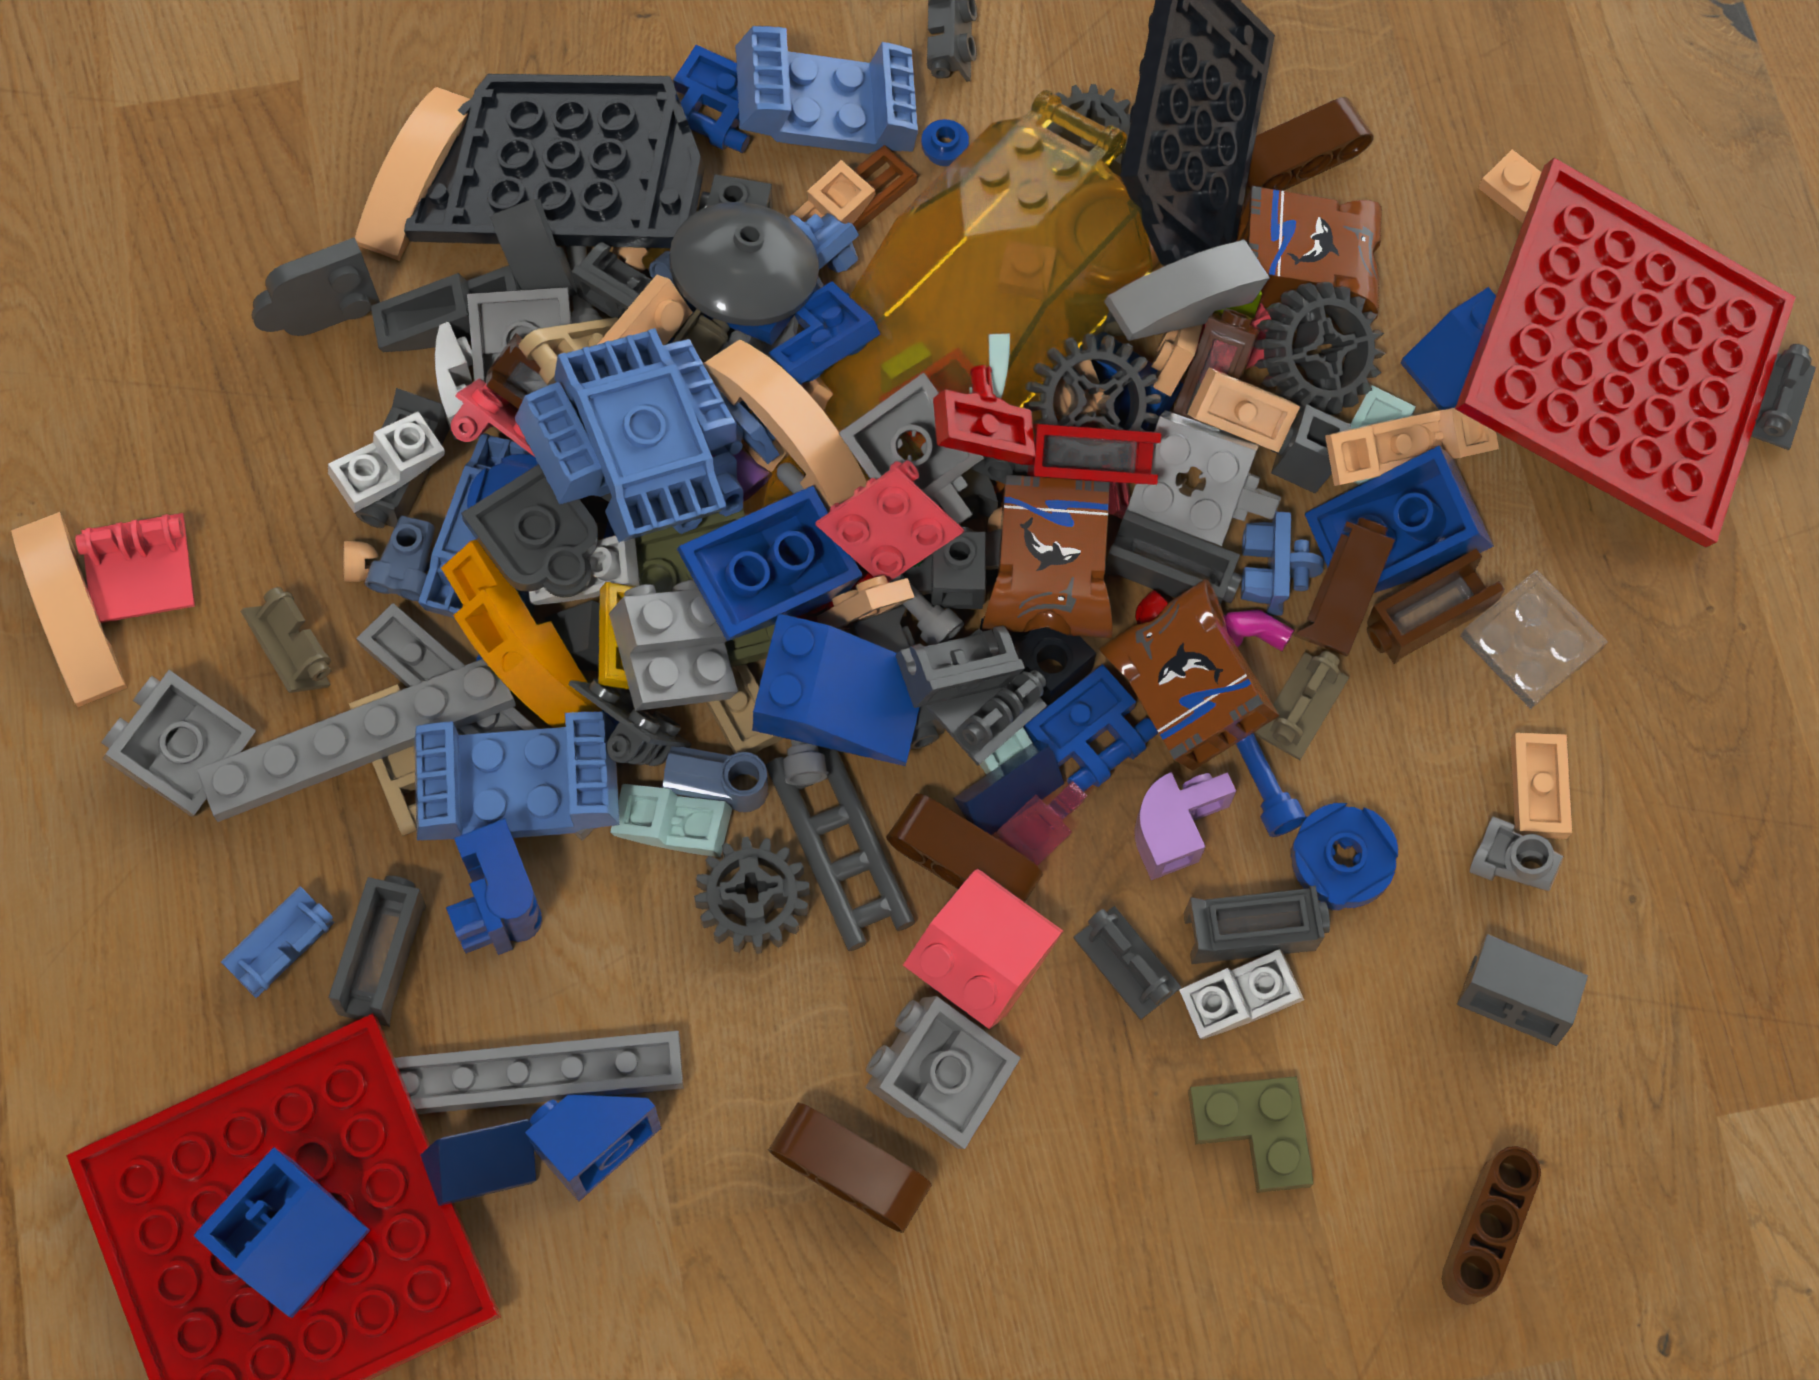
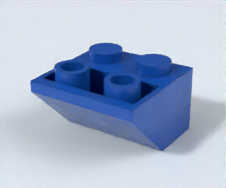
(282, 1232)

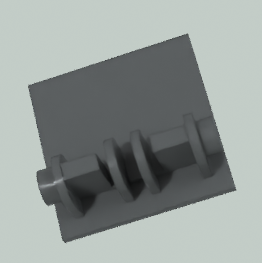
(990, 718)
(639, 734)

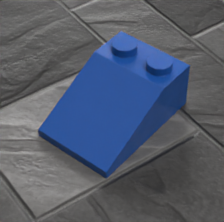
(1424, 512)
(769, 565)
(834, 692)

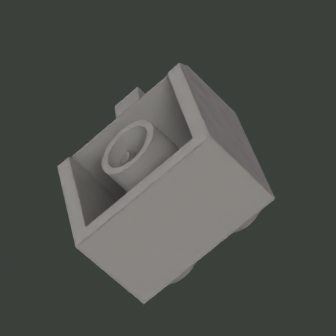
(876, 443)
(1210, 506)

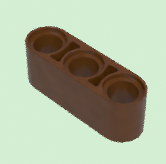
(1308, 145)
(957, 847)
(850, 1167)
(1510, 1208)

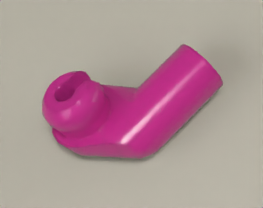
(1257, 624)

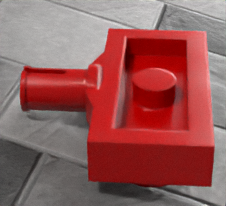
(983, 422)

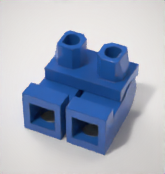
(506, 905)

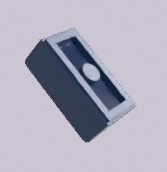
(1010, 786)
(480, 1162)

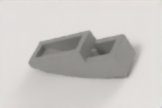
(1188, 291)

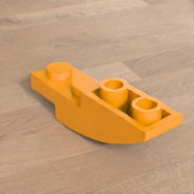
(503, 632)

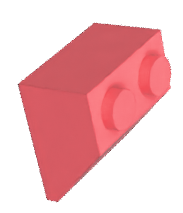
(983, 949)

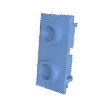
(278, 941)

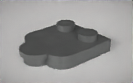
(316, 291)
(534, 537)

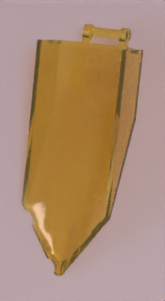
(1002, 242)

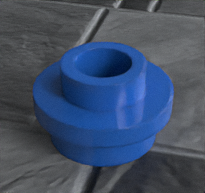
(944, 153)

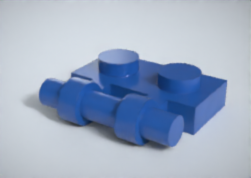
(712, 82)
(1082, 716)

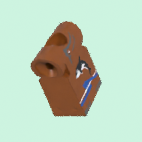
(1313, 242)
(1052, 558)
(1192, 678)

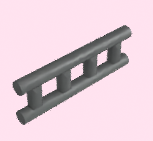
(829, 874)

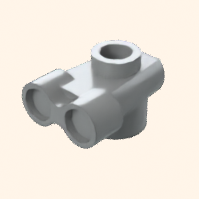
(1505, 852)

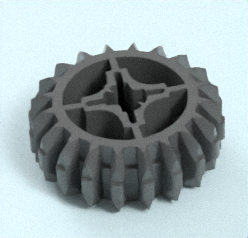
(1075, 383)
(1333, 385)

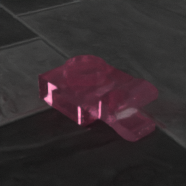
(1039, 827)

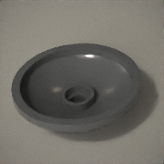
(743, 263)

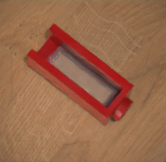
(1093, 454)

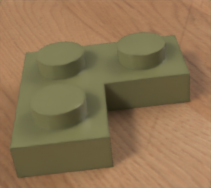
(1268, 1116)

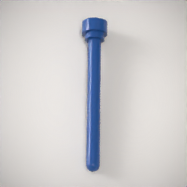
(1280, 811)

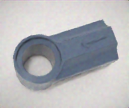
(710, 777)

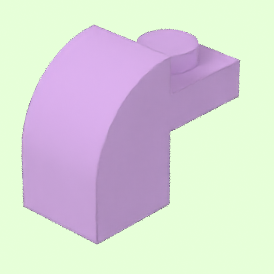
(1166, 818)

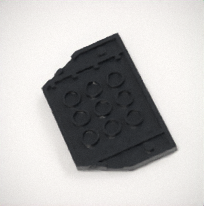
(1195, 123)
(595, 149)

